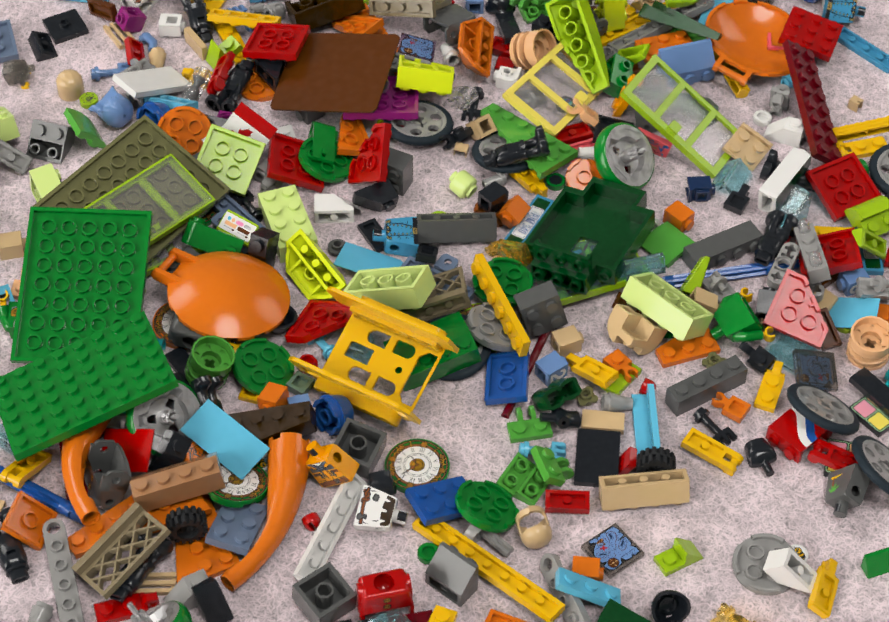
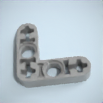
(778, 273)

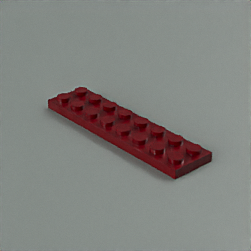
(811, 102)

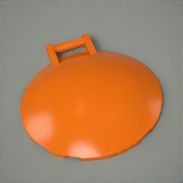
(744, 39)
(224, 293)

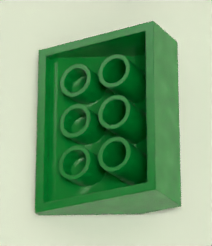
(450, 361)

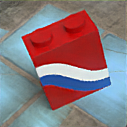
(794, 434)

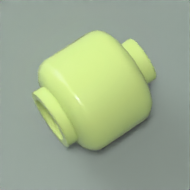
(463, 184)

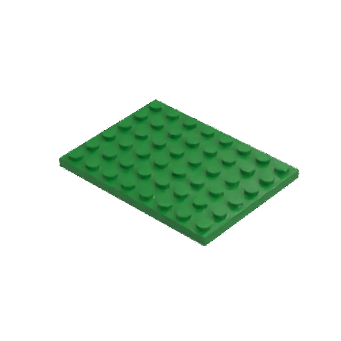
(78, 276)
(83, 385)

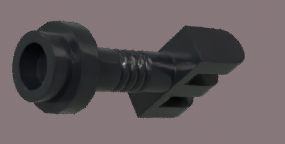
(472, 111)
(246, 202)
(720, 435)

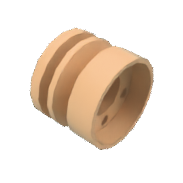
(530, 47)
(869, 343)

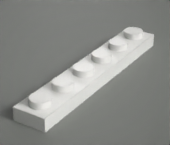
(330, 527)

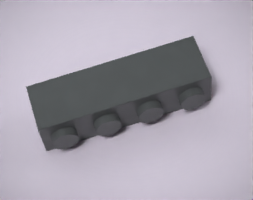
(457, 227)
(723, 246)
(705, 384)

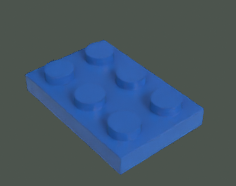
(507, 378)
(435, 500)

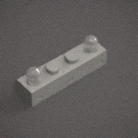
(811, 252)

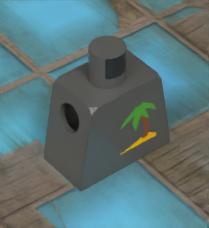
(846, 489)

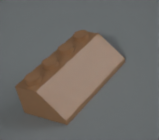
(178, 482)

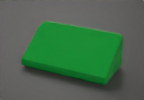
(876, 563)

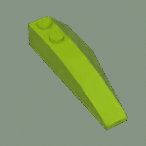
(581, 40)

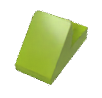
(216, 51)
(678, 557)

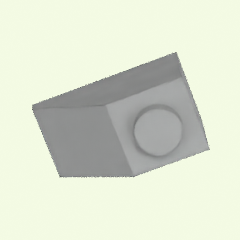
(182, 590)

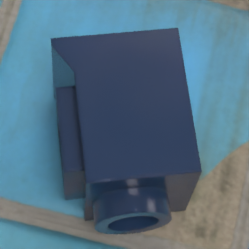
(699, 188)

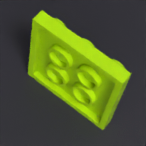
(231, 157)

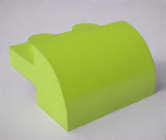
(871, 215)

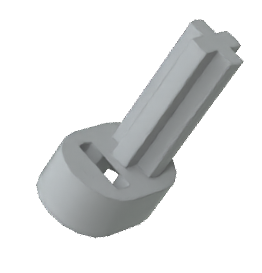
(476, 534)

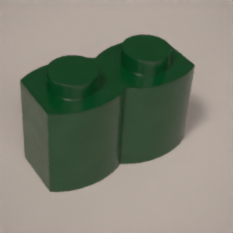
(556, 394)

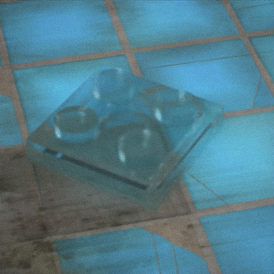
(782, 349)

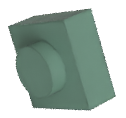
(300, 383)

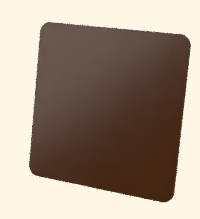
(337, 73)

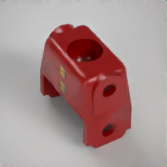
(384, 592)

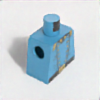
(842, 10)
(399, 236)

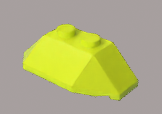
(311, 267)

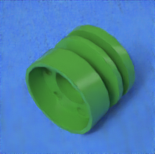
(210, 357)

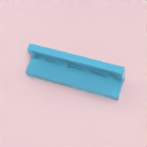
(645, 420)

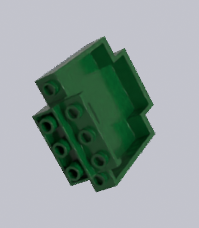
(601, 213)

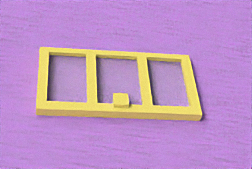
(548, 90)

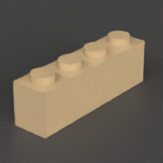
(644, 489)

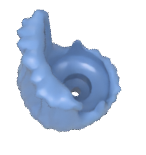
(114, 109)

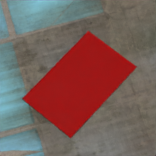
(135, 446)

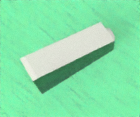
(783, 179)

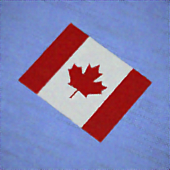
(250, 124)

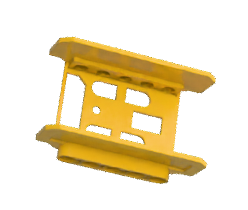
(365, 318)

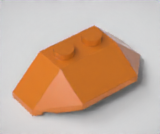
(476, 45)

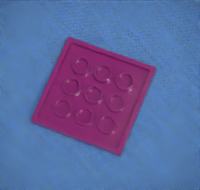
(392, 105)

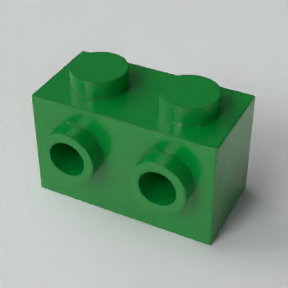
(618, 71)

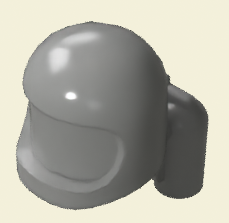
(274, 8)
(261, 176)

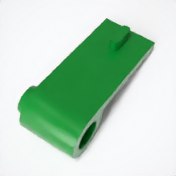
(323, 142)
(209, 239)

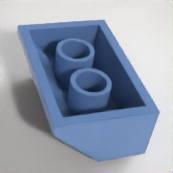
(690, 60)

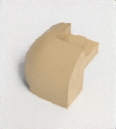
(634, 329)

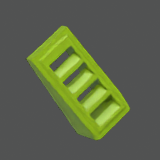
(636, 53)
(696, 276)

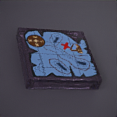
(417, 47)

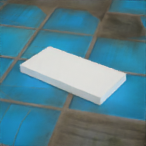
(151, 82)

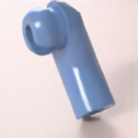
(149, 39)

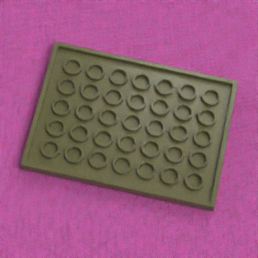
(121, 160)

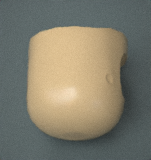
(70, 85)
(537, 535)

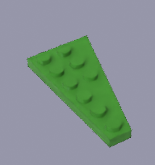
(515, 129)

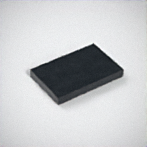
(596, 456)

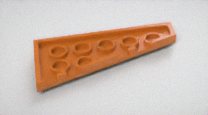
(87, 536)
(199, 555)

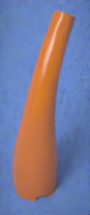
(73, 466)
(284, 495)

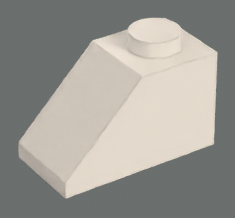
(786, 131)
(332, 209)
(790, 570)

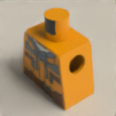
(330, 464)

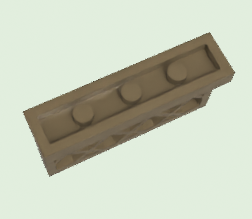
(407, 8)
(448, 300)
(113, 543)

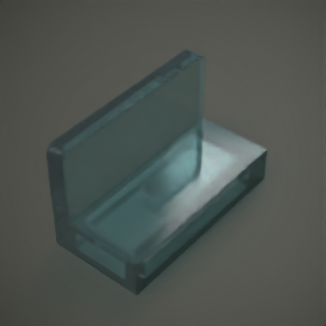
(732, 176)
(650, 263)

